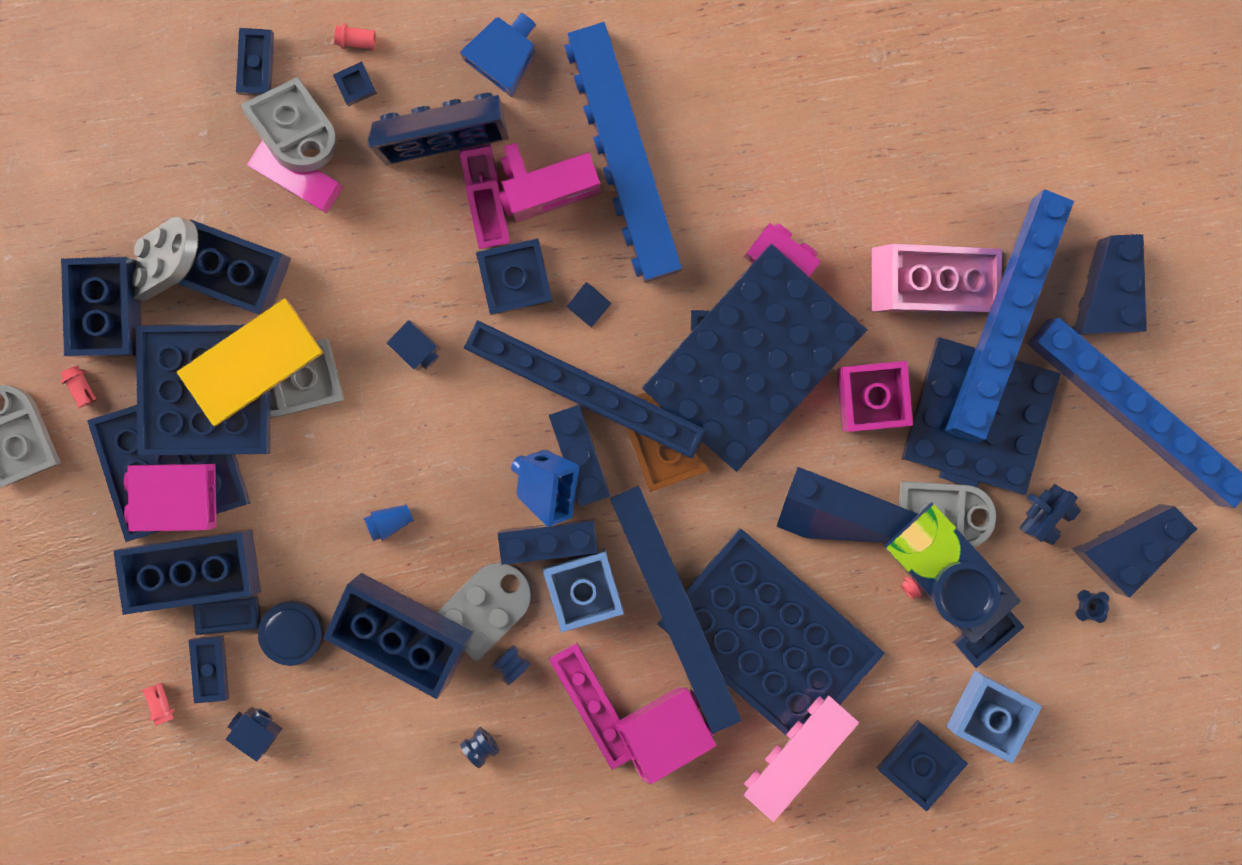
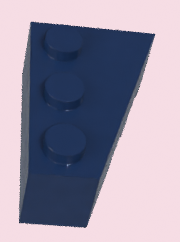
(1115, 288)
(1136, 548)

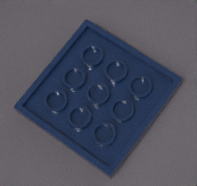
(169, 414)
(1015, 433)
(117, 449)

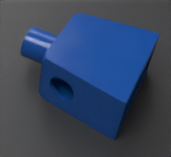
(502, 52)
(547, 485)

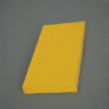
(250, 362)

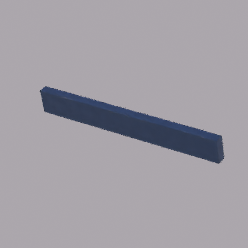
(585, 389)
(675, 609)

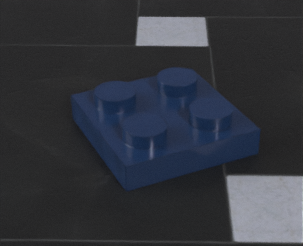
(514, 276)
(922, 765)

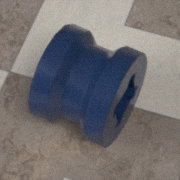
(510, 665)
(479, 747)

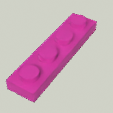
(591, 702)

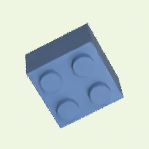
(583, 590)
(993, 717)

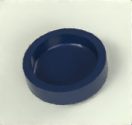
(965, 594)
(291, 632)

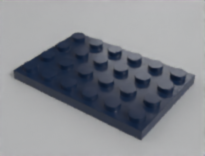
(754, 357)
(775, 634)

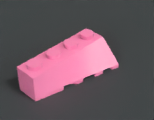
(800, 758)

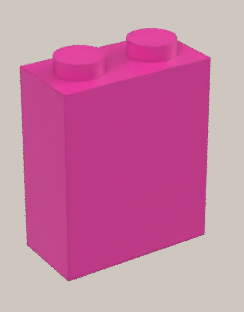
(171, 497)
(665, 734)

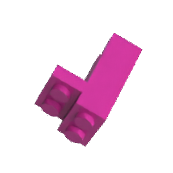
(546, 188)

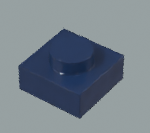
(354, 84)

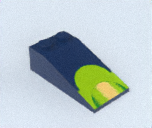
(933, 543)

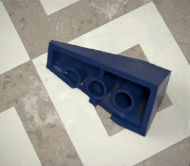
(834, 511)

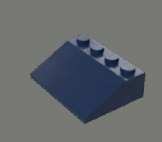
(438, 129)

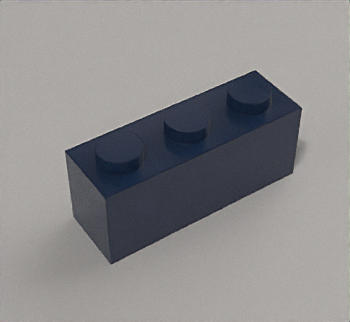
(578, 447)
(546, 542)

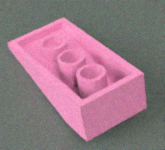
(934, 278)

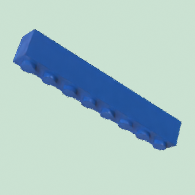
(624, 152)
(1009, 317)
(1138, 412)

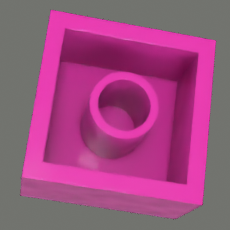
(874, 396)

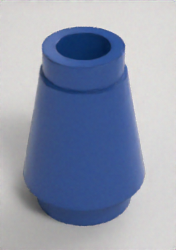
(388, 521)

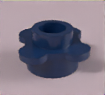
(1101, 608)

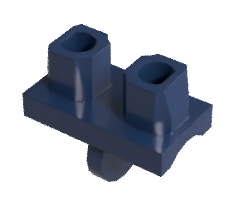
(1047, 512)

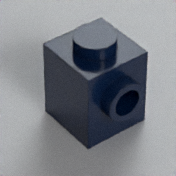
(253, 732)

